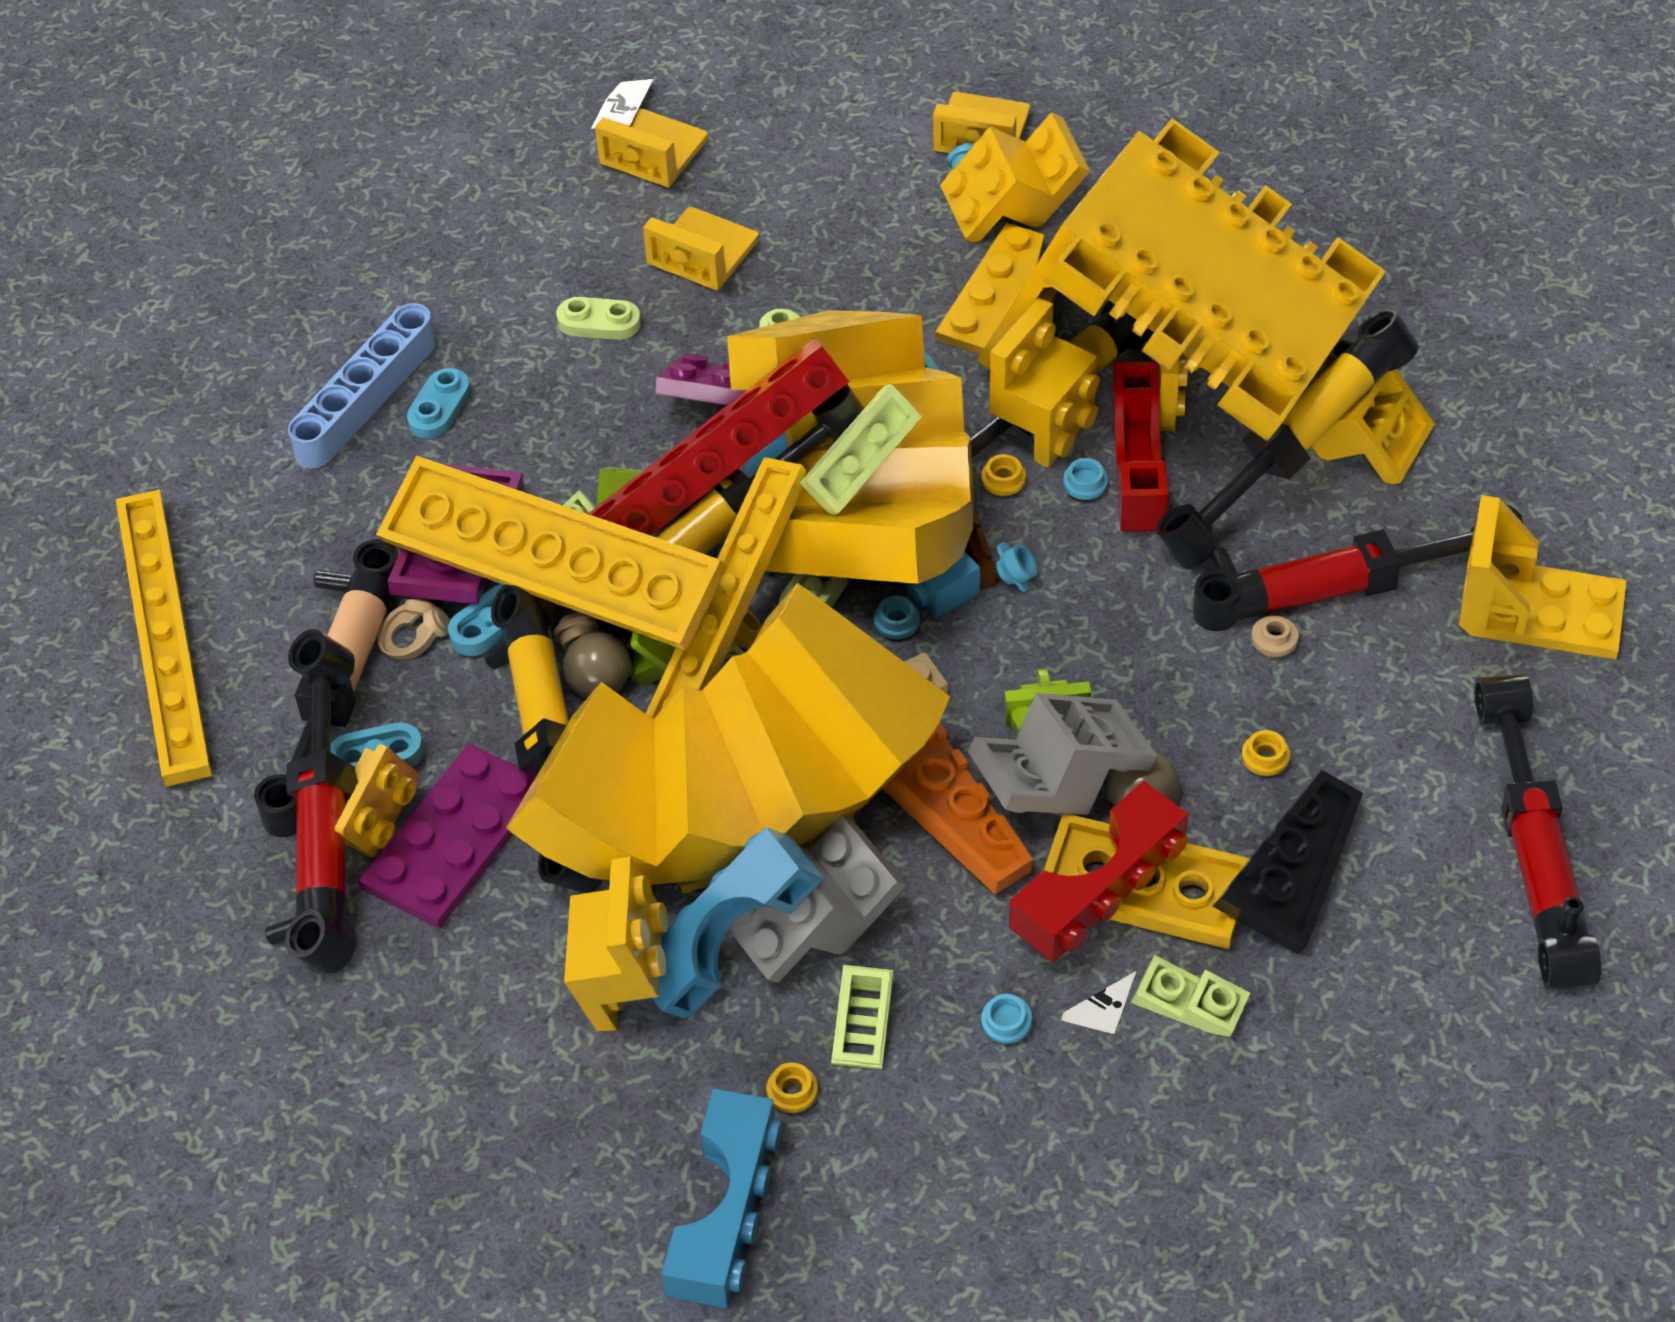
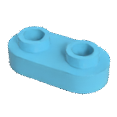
(439, 399)
(475, 620)
(391, 735)

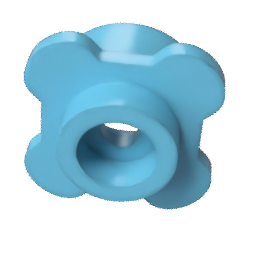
(1016, 565)

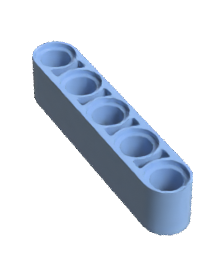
(362, 386)

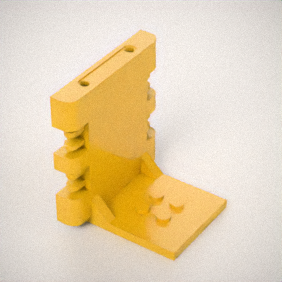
(1203, 276)

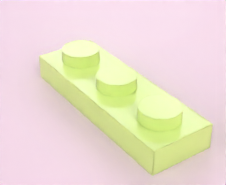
(860, 449)

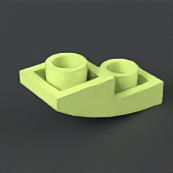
(1200, 1002)

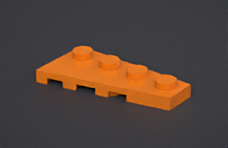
(959, 814)

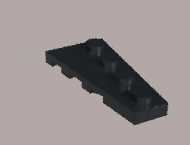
(1292, 868)

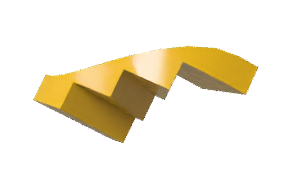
(920, 501)
(773, 741)

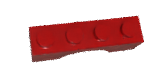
(1137, 446)
(1060, 909)

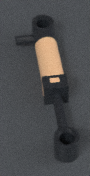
(354, 627)

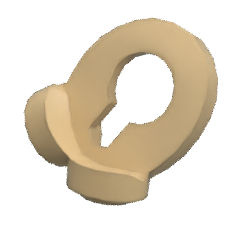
(434, 625)

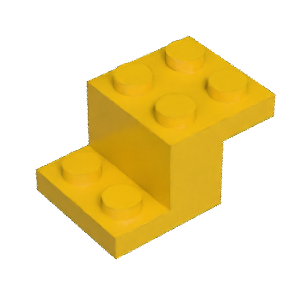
(1014, 178)
(1043, 383)
(1382, 424)
(615, 945)

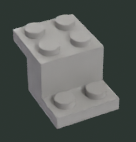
(1061, 754)
(834, 915)

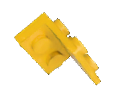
(971, 115)
(649, 147)
(698, 246)
(381, 790)

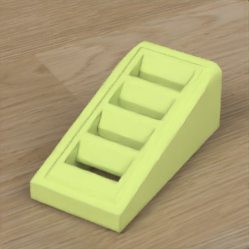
(868, 980)

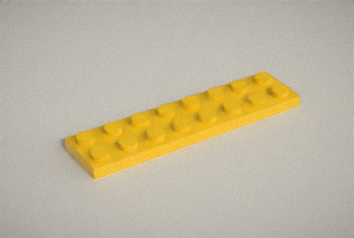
(552, 552)

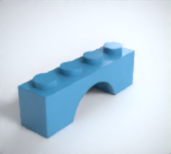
(765, 874)
(706, 1255)

